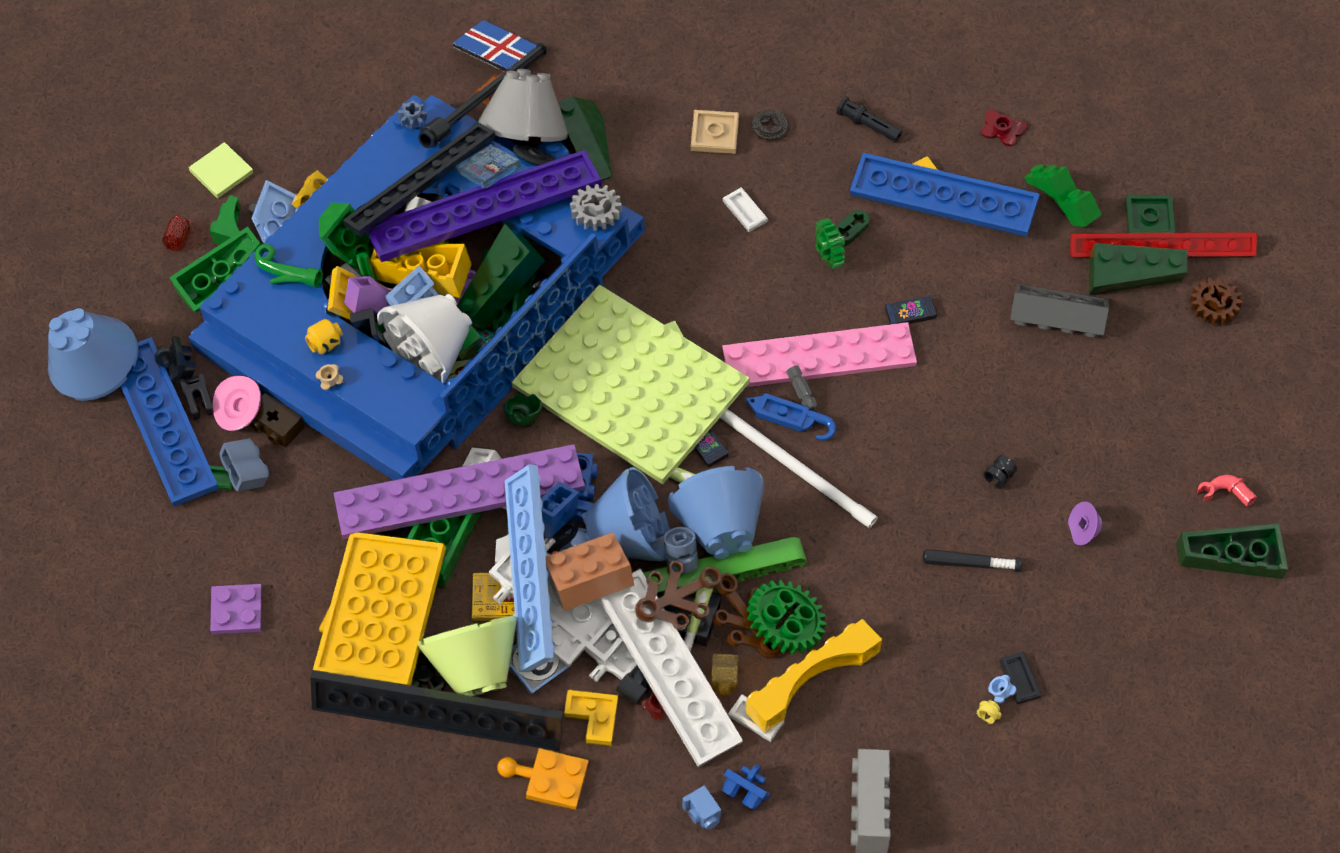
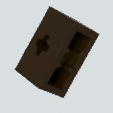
(277, 421)

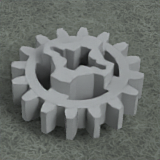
(596, 207)

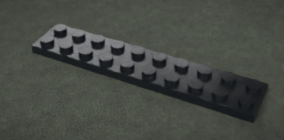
(436, 710)

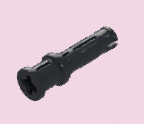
(860, 115)

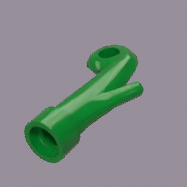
(286, 273)

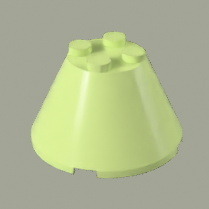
(473, 656)

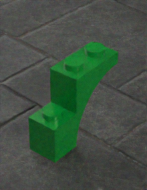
(1057, 183)
(226, 223)

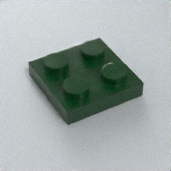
(1149, 213)

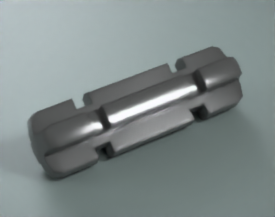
(801, 387)

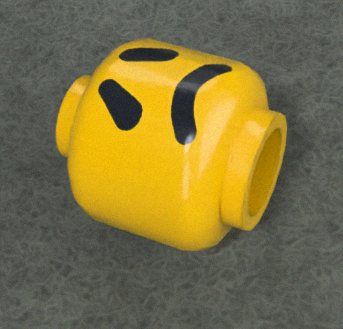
(323, 336)

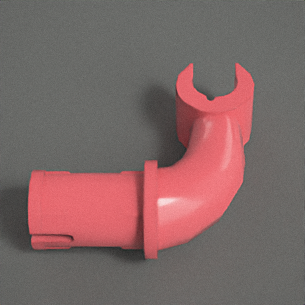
(1232, 484)

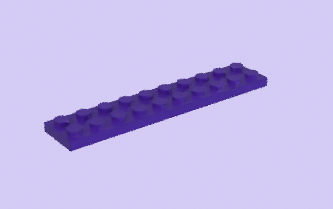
(483, 206)

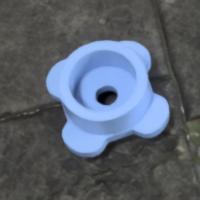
(999, 683)

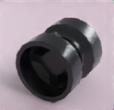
(1001, 470)

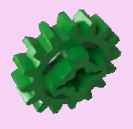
(830, 243)

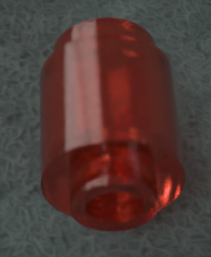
(176, 233)

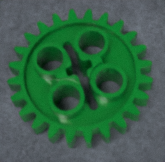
(771, 605)

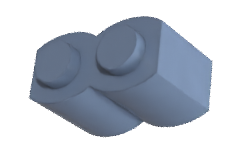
(244, 465)

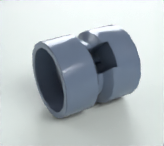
(681, 546)

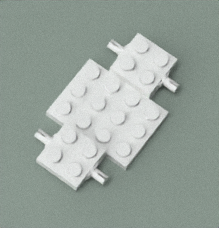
(576, 628)

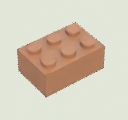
(589, 571)

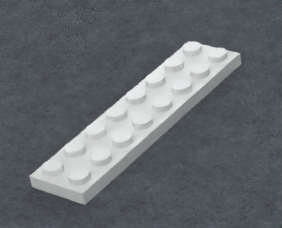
(672, 675)

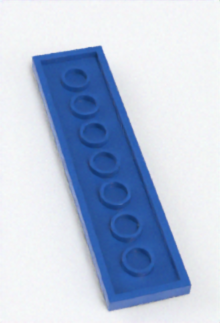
(945, 194)
(166, 429)

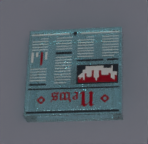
(488, 166)

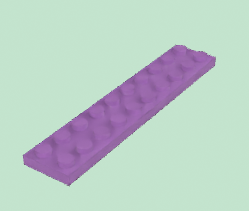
(449, 492)

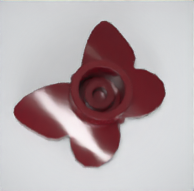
(1002, 127)

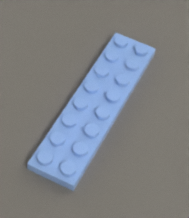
(529, 569)

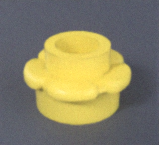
(991, 709)

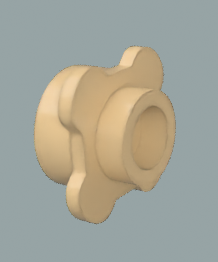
(327, 371)

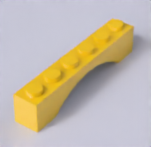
(852, 647)

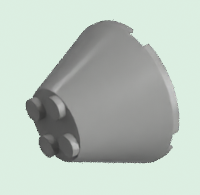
(525, 108)

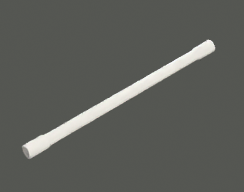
(856, 510)

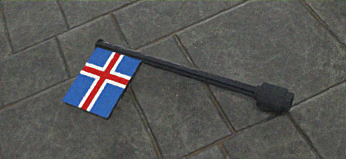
(494, 48)

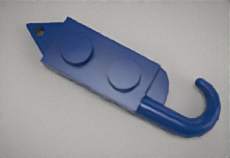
(790, 414)

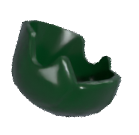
(528, 406)

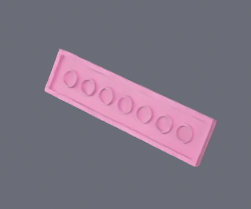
(823, 354)

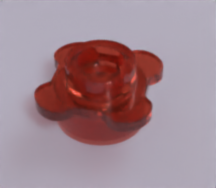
(648, 704)

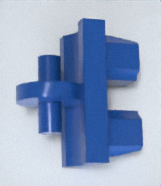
(735, 782)

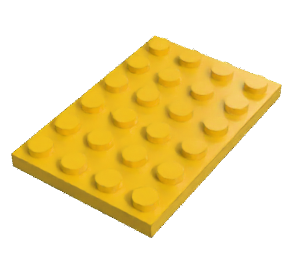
(380, 608)

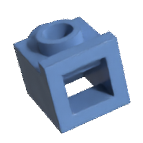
(702, 808)

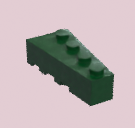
(1131, 267)
(499, 277)
(1235, 550)

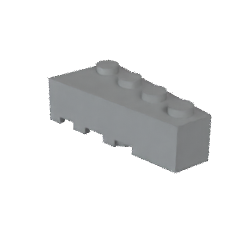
(872, 801)

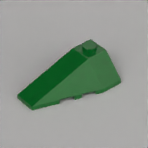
(341, 240)
(206, 274)

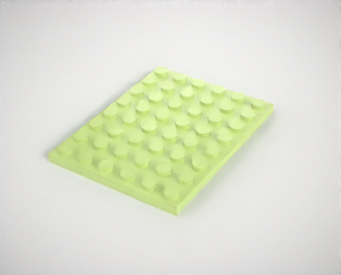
(631, 383)

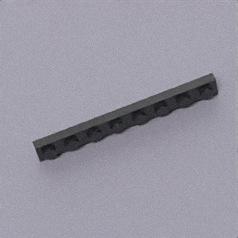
(418, 179)

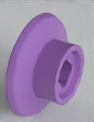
(1084, 523)

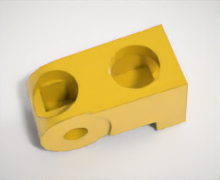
(310, 185)

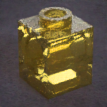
(724, 673)

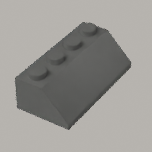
(1059, 310)

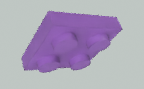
(236, 609)

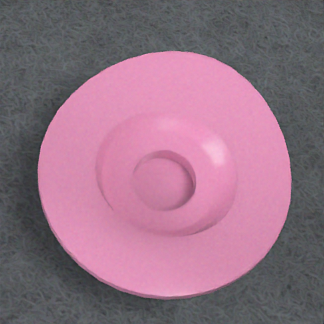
(236, 402)

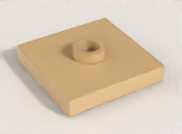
(714, 131)

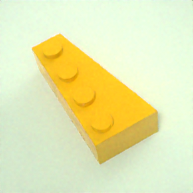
(443, 263)

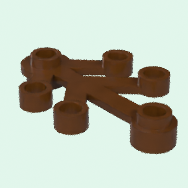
(674, 596)
(742, 622)

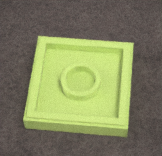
(221, 170)

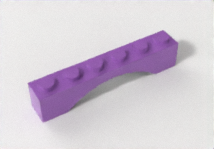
(366, 293)

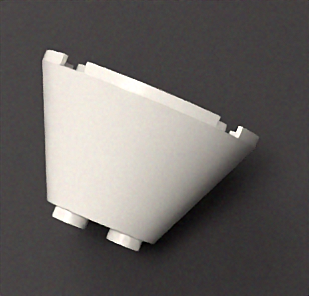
(426, 333)

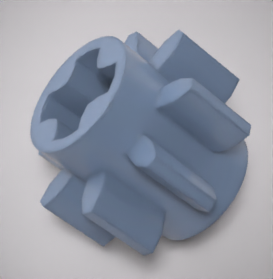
(412, 115)

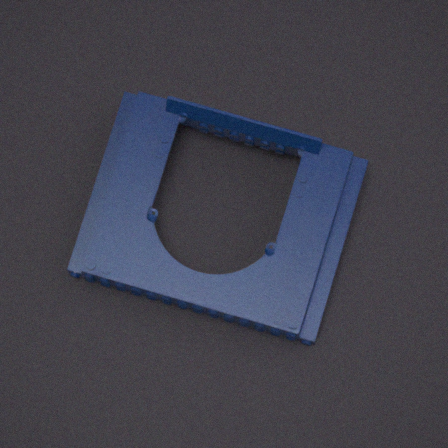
(386, 405)

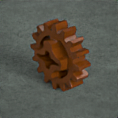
(1216, 299)

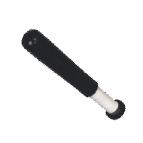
(948, 558)

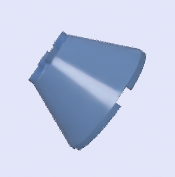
(89, 354)
(720, 508)
(632, 515)

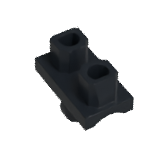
(176, 360)

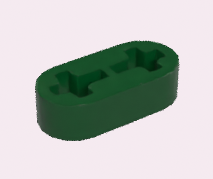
(856, 230)

